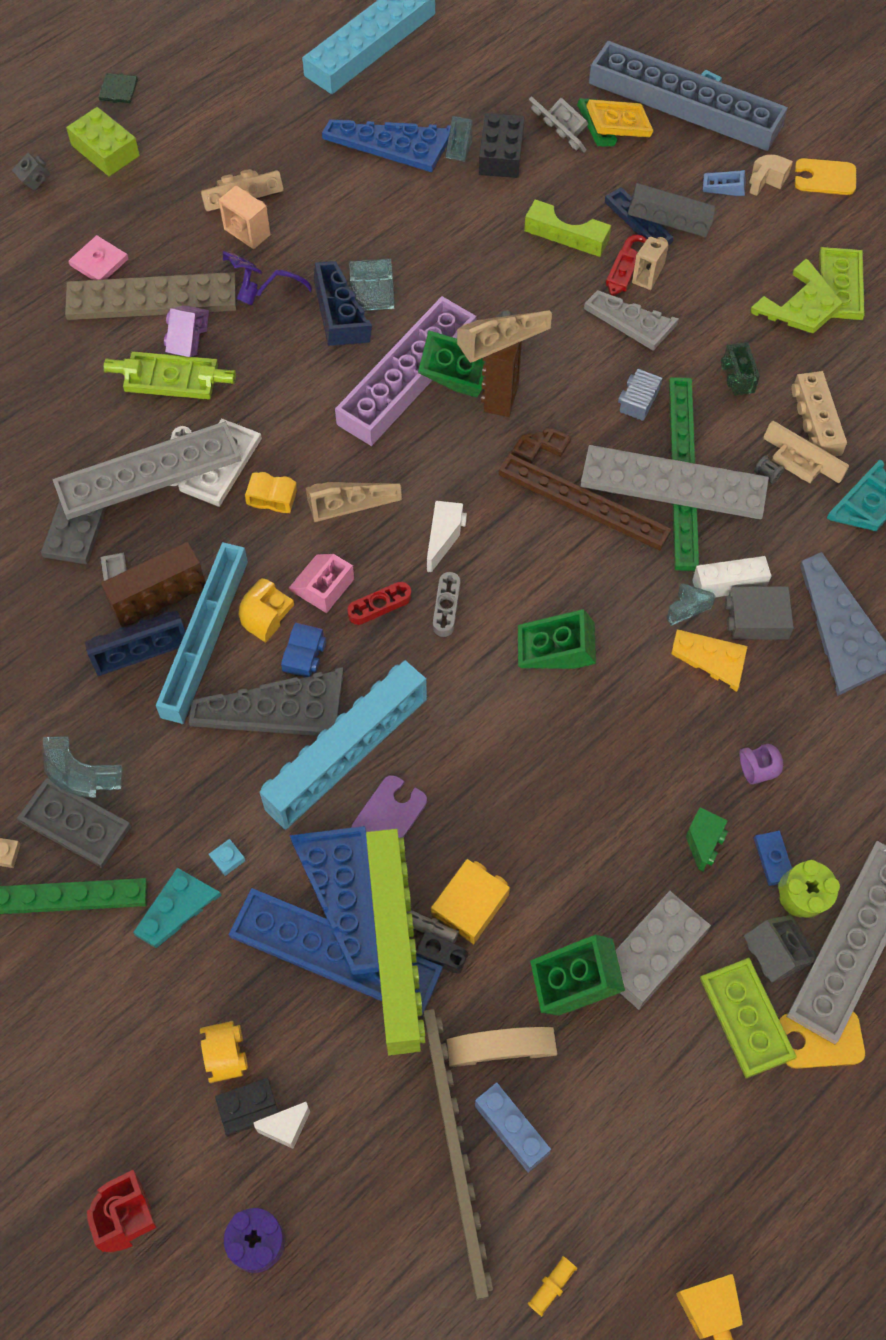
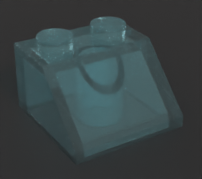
(372, 283)

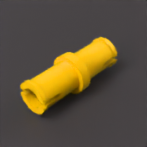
(552, 1286)

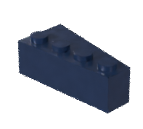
(340, 312)

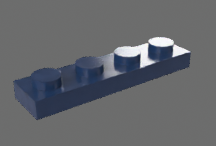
(619, 203)

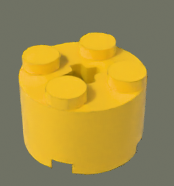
(222, 1051)

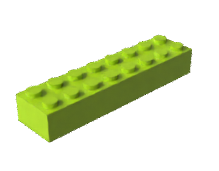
(394, 947)

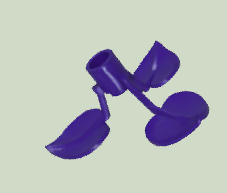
(249, 289)

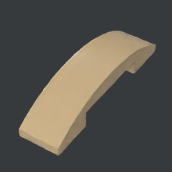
(501, 1044)

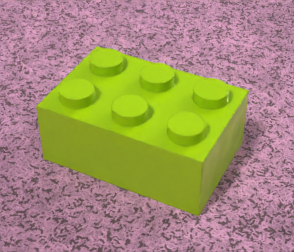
(103, 141)

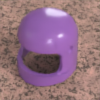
(761, 763)

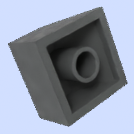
(780, 947)

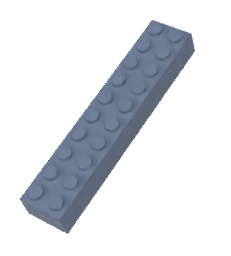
(687, 95)

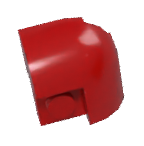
(120, 1213)

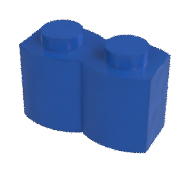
(302, 650)

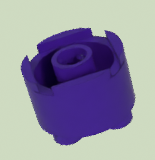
(245, 1226)

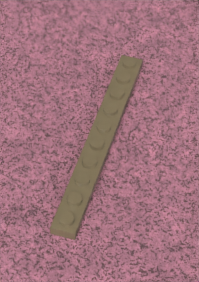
(459, 1162)

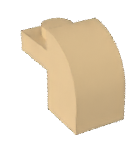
(770, 170)

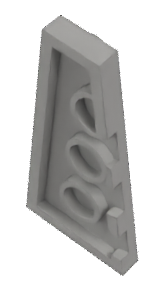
(639, 324)

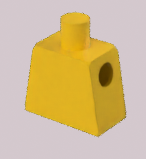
(712, 1308)

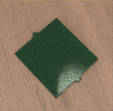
(118, 88)

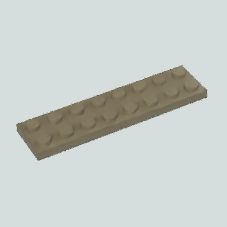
(149, 295)

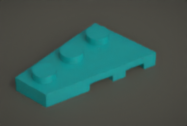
(175, 905)

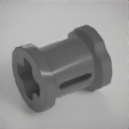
(769, 469)

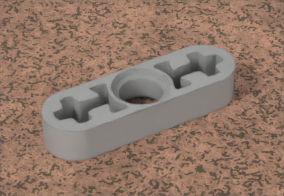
(439, 612)

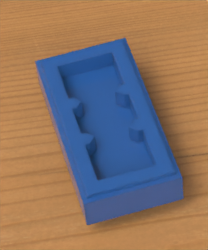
(772, 856)

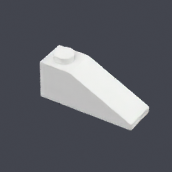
(445, 530)

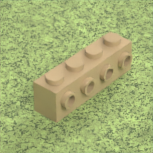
(819, 412)

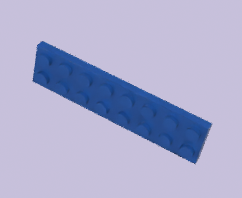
(311, 944)

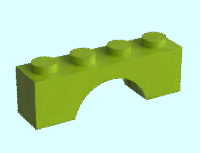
(587, 237)

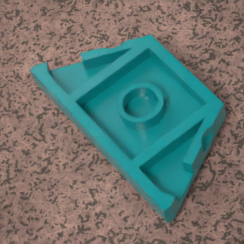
(865, 502)

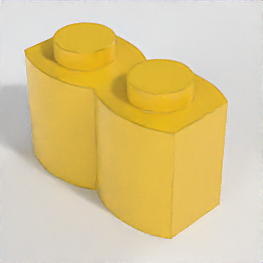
(271, 492)

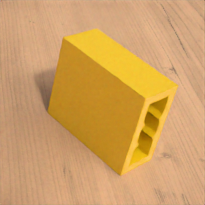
(470, 900)

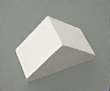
(285, 1125)

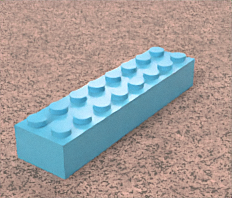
(364, 41)
(343, 744)

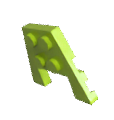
(808, 307)

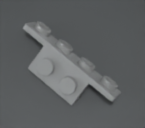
(565, 119)

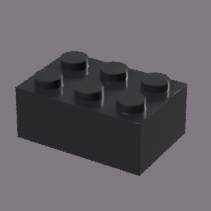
(501, 145)

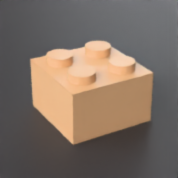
(244, 217)

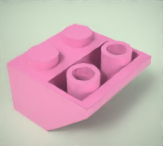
(323, 581)

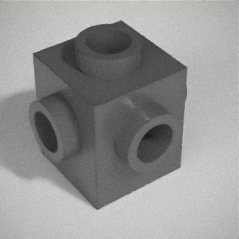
(31, 171)

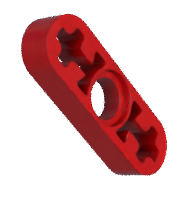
(391, 590)

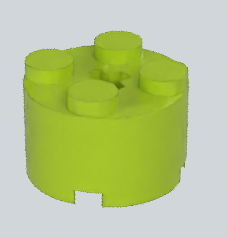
(813, 876)

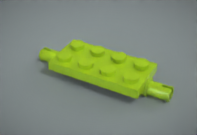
(170, 374)

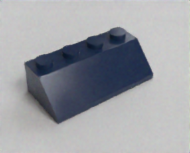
(135, 643)

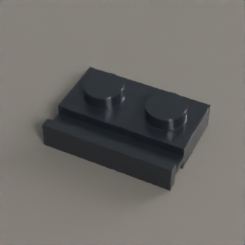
(246, 1105)

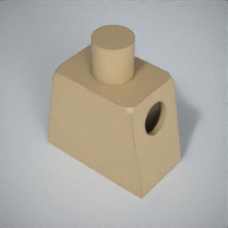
(652, 252)

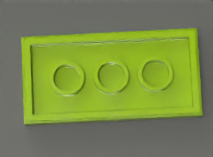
(844, 274)
(748, 1018)

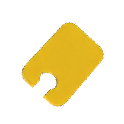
(828, 176)
(823, 1053)

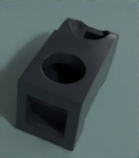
(442, 953)

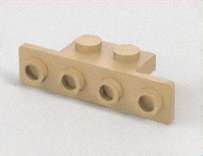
(249, 180)
(802, 456)

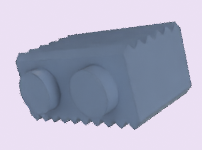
(640, 394)

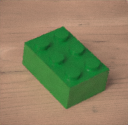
(577, 975)

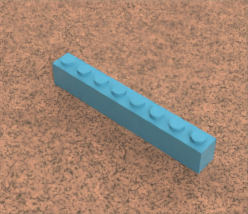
(202, 633)

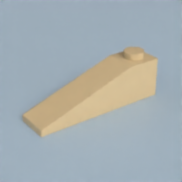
(494, 334)
(342, 498)

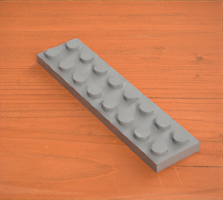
(146, 470)
(675, 482)
(846, 954)

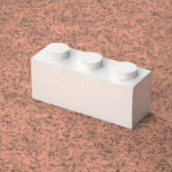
(737, 573)

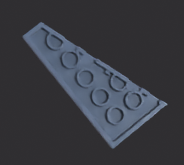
(846, 632)

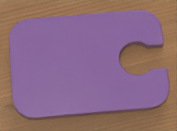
(385, 813)

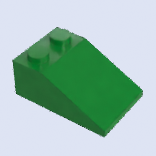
(448, 365)
(557, 642)

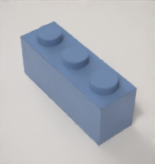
(512, 1127)

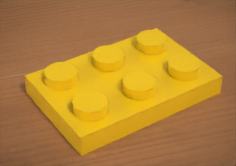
(619, 118)

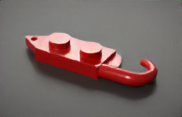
(623, 266)

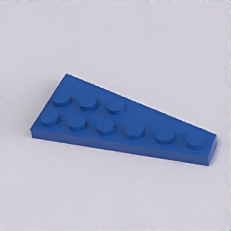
(394, 141)
(341, 880)

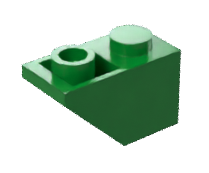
(703, 836)

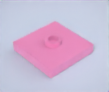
(98, 259)

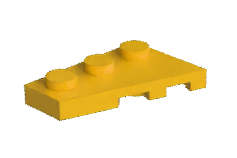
(717, 657)

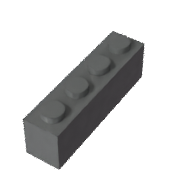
(671, 210)

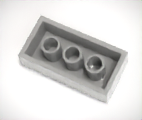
(658, 947)

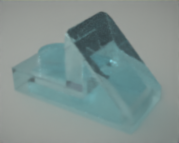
(692, 603)

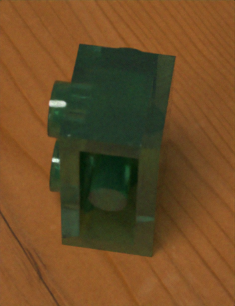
(740, 368)

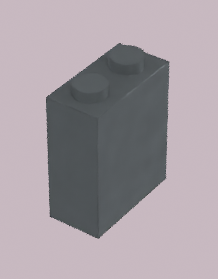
(759, 613)

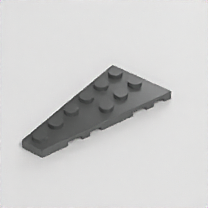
(283, 706)

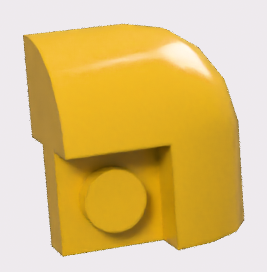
(263, 609)

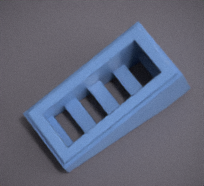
(732, 183)

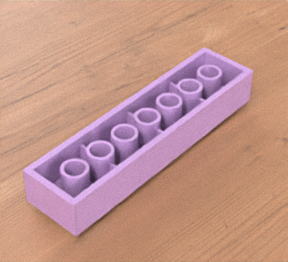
(395, 379)

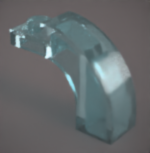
(76, 776)

